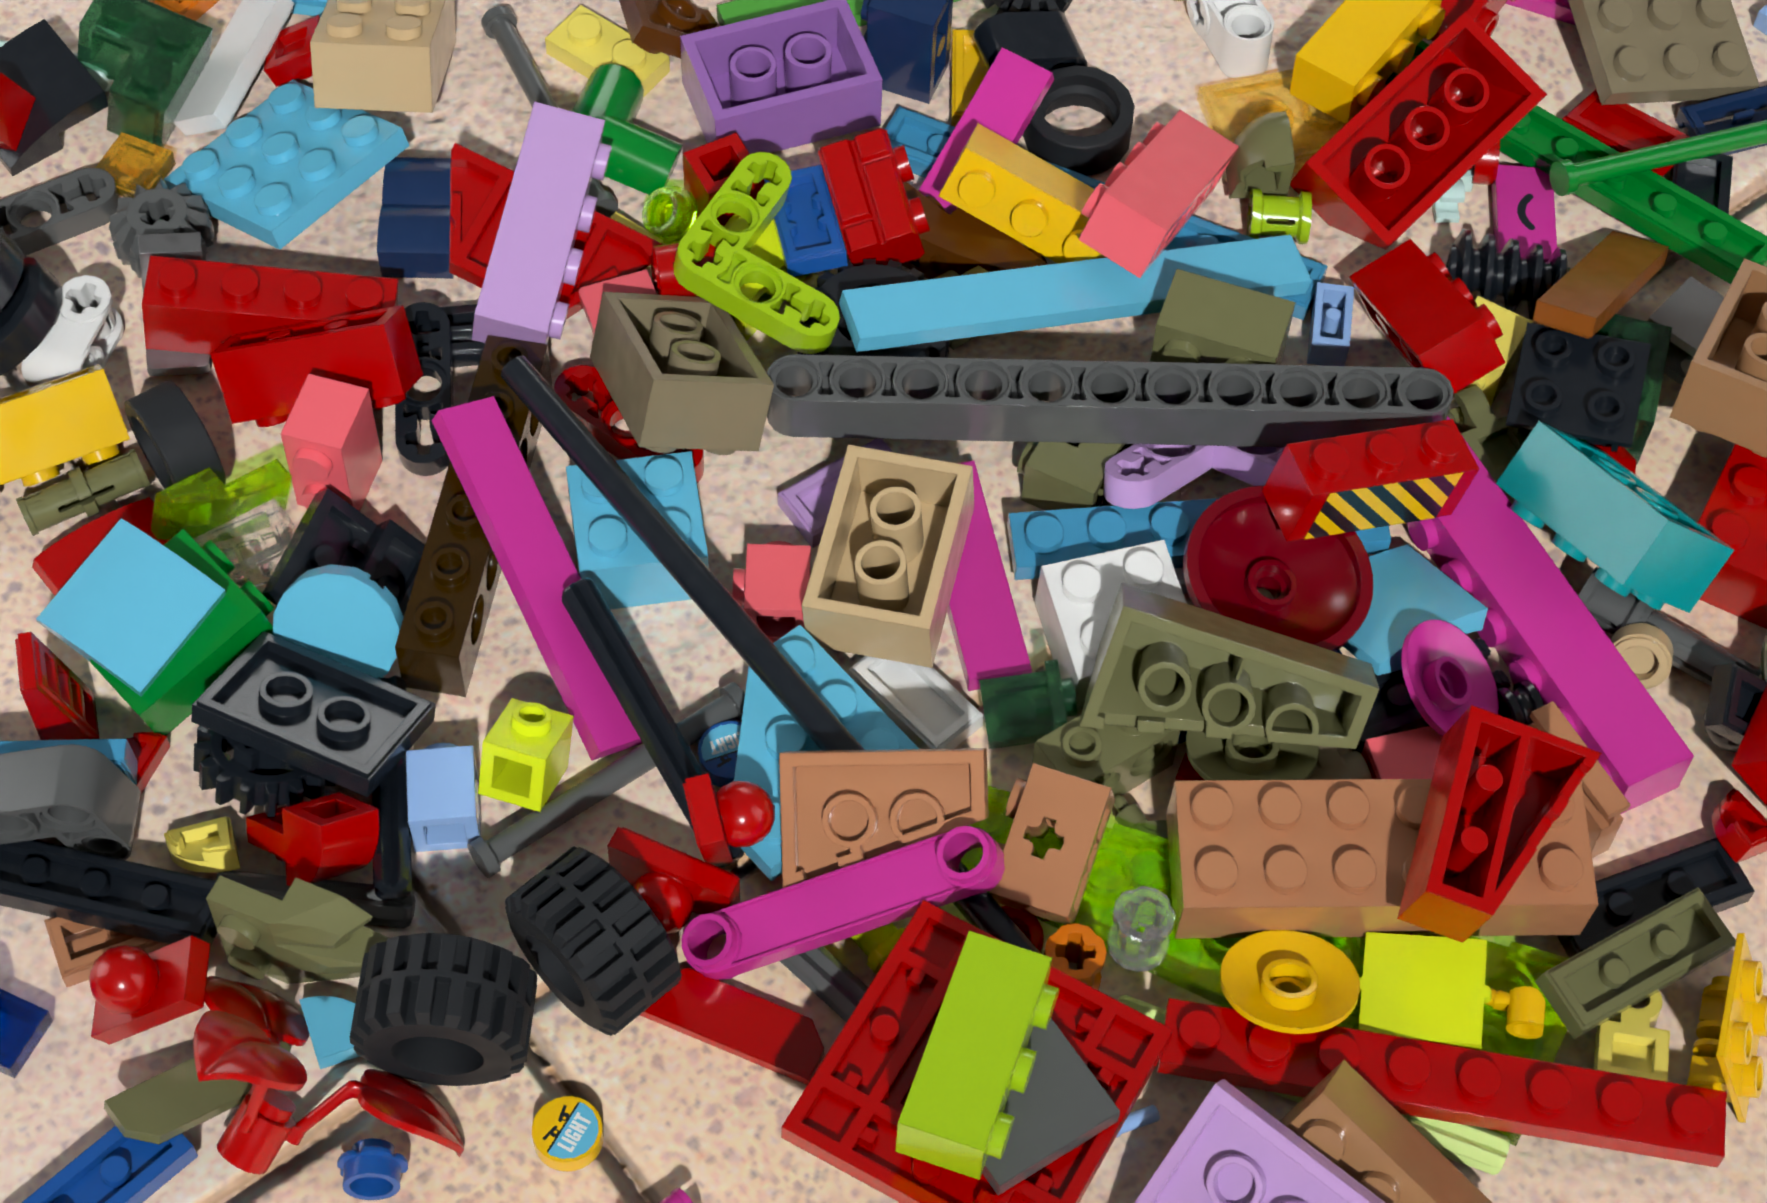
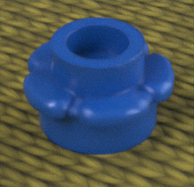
(372, 1169)

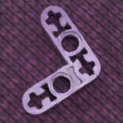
(1153, 471)

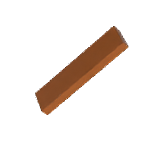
(1600, 284)

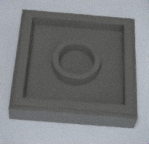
(1054, 1115)

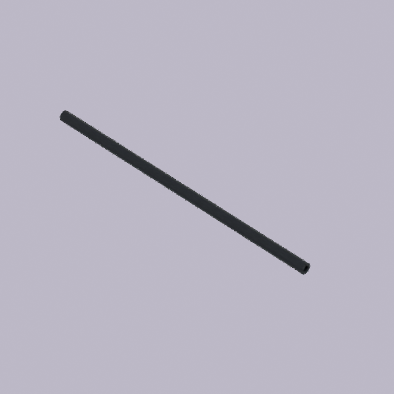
(713, 599)

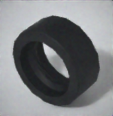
(1090, 89)
(171, 434)

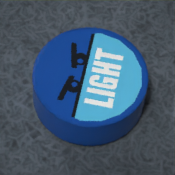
(719, 751)

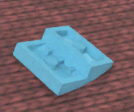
(1404, 595)
(131, 606)

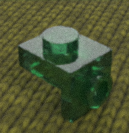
(1026, 705)

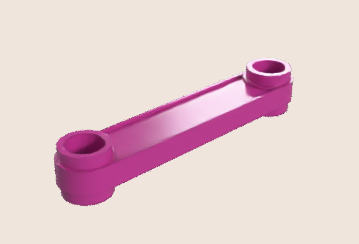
(842, 903)

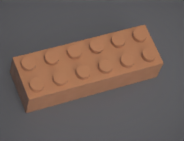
(1339, 858)

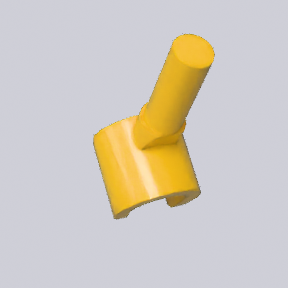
(1524, 1010)

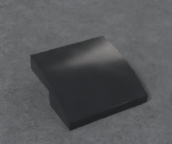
(62, 91)
(345, 537)

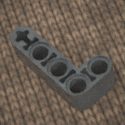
(68, 796)

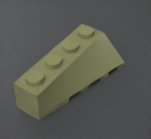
(1219, 676)

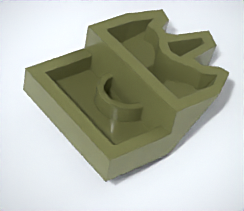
(291, 939)

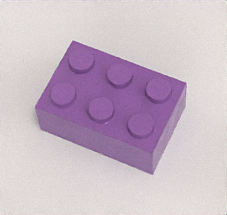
(783, 78)

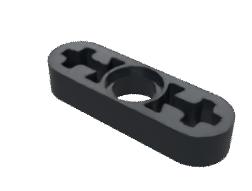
(408, 411)

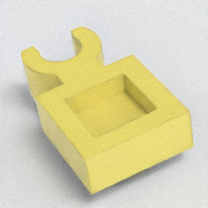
(1632, 1044)

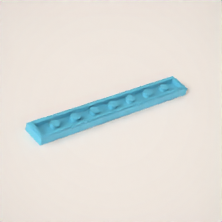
(1058, 293)

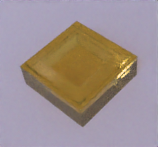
(136, 162)

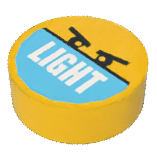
(567, 1133)

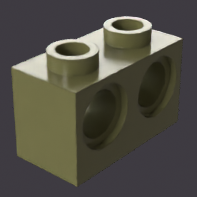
(1107, 756)

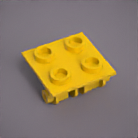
(1729, 1032)

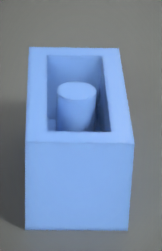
(1330, 325)

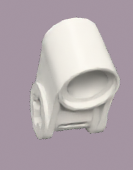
(1235, 33)
(81, 334)

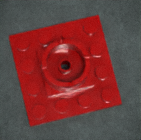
(864, 1080)

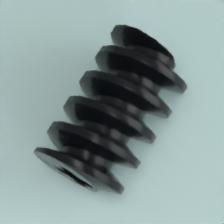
(1506, 271)

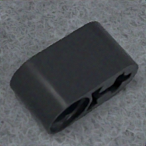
(1034, 35)

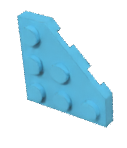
(771, 729)

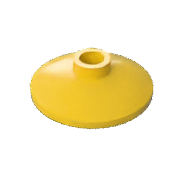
(1289, 981)

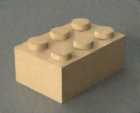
(382, 54)
(889, 555)

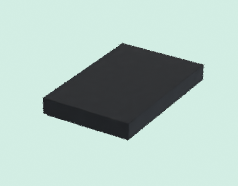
(314, 713)

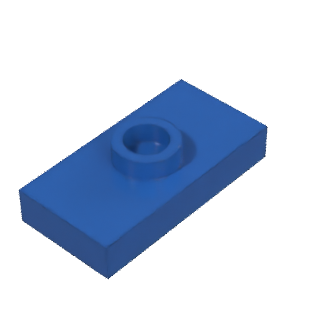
(809, 225)

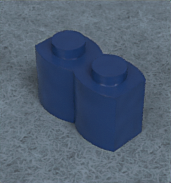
(415, 219)

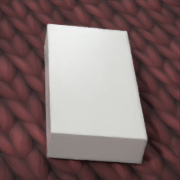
(918, 702)

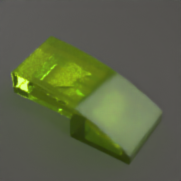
(206, 503)

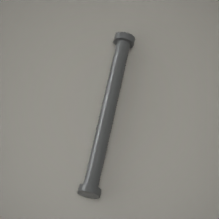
(500, 25)
(597, 787)

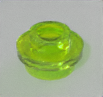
(670, 213)

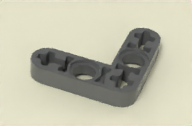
(47, 197)

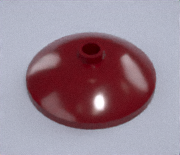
(1316, 583)

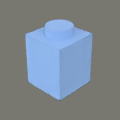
(442, 797)

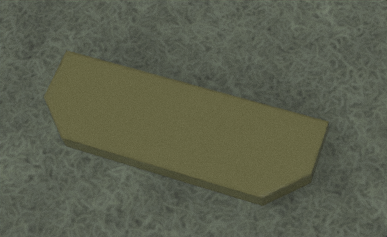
(173, 1103)

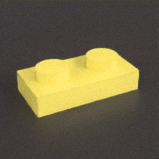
(589, 41)

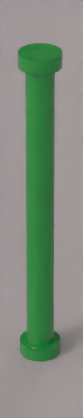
(1568, 176)

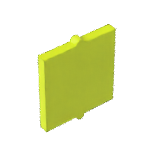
(1424, 988)

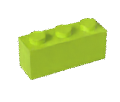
(977, 1056)

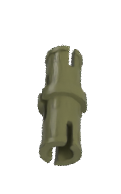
(83, 492)

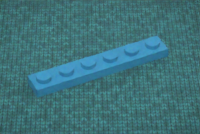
(1069, 534)

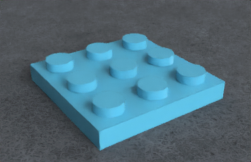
(287, 163)

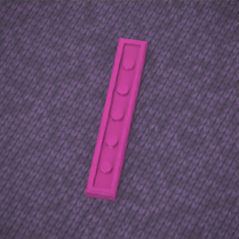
(533, 565)

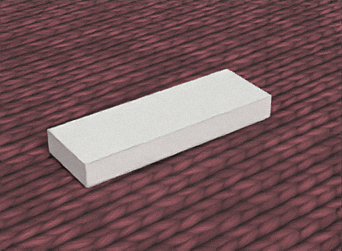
(233, 66)

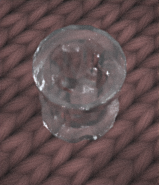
(1147, 909)

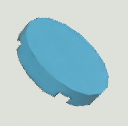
(341, 618)

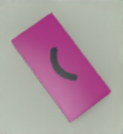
(1524, 209)

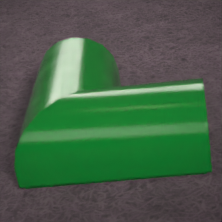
(637, 154)

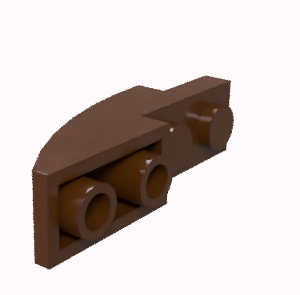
(963, 242)

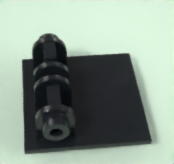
(1579, 385)

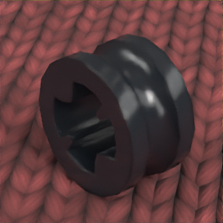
(1520, 702)

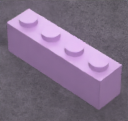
(540, 227)

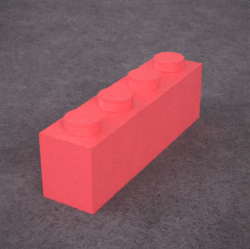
(1155, 192)

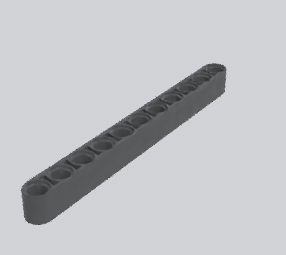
(1271, 400)

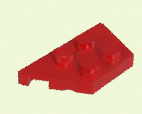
(476, 208)

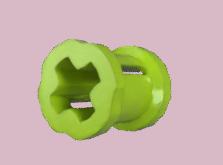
(1279, 215)

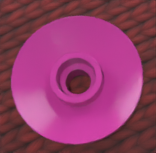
(1446, 674)

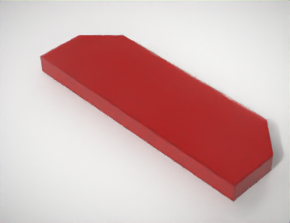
(741, 1025)

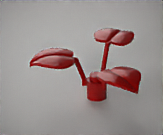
(242, 1043)

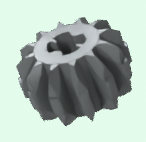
(158, 212)

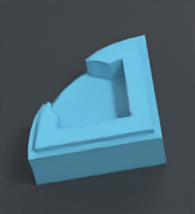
(329, 1027)

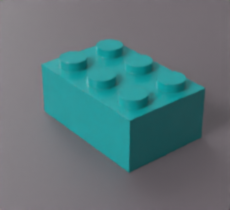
(1612, 520)

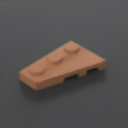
(871, 802)

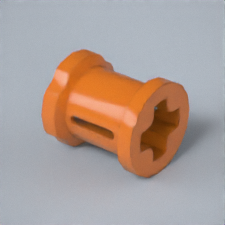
(1081, 946)

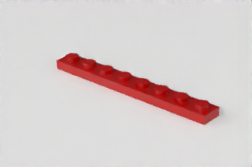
(1455, 1084)

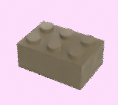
(680, 373)

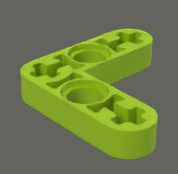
(736, 266)

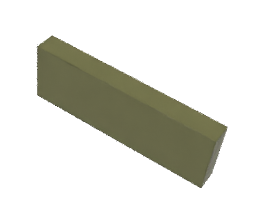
(1635, 962)

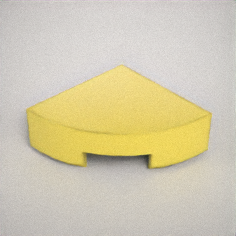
(204, 846)

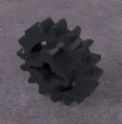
(251, 775)

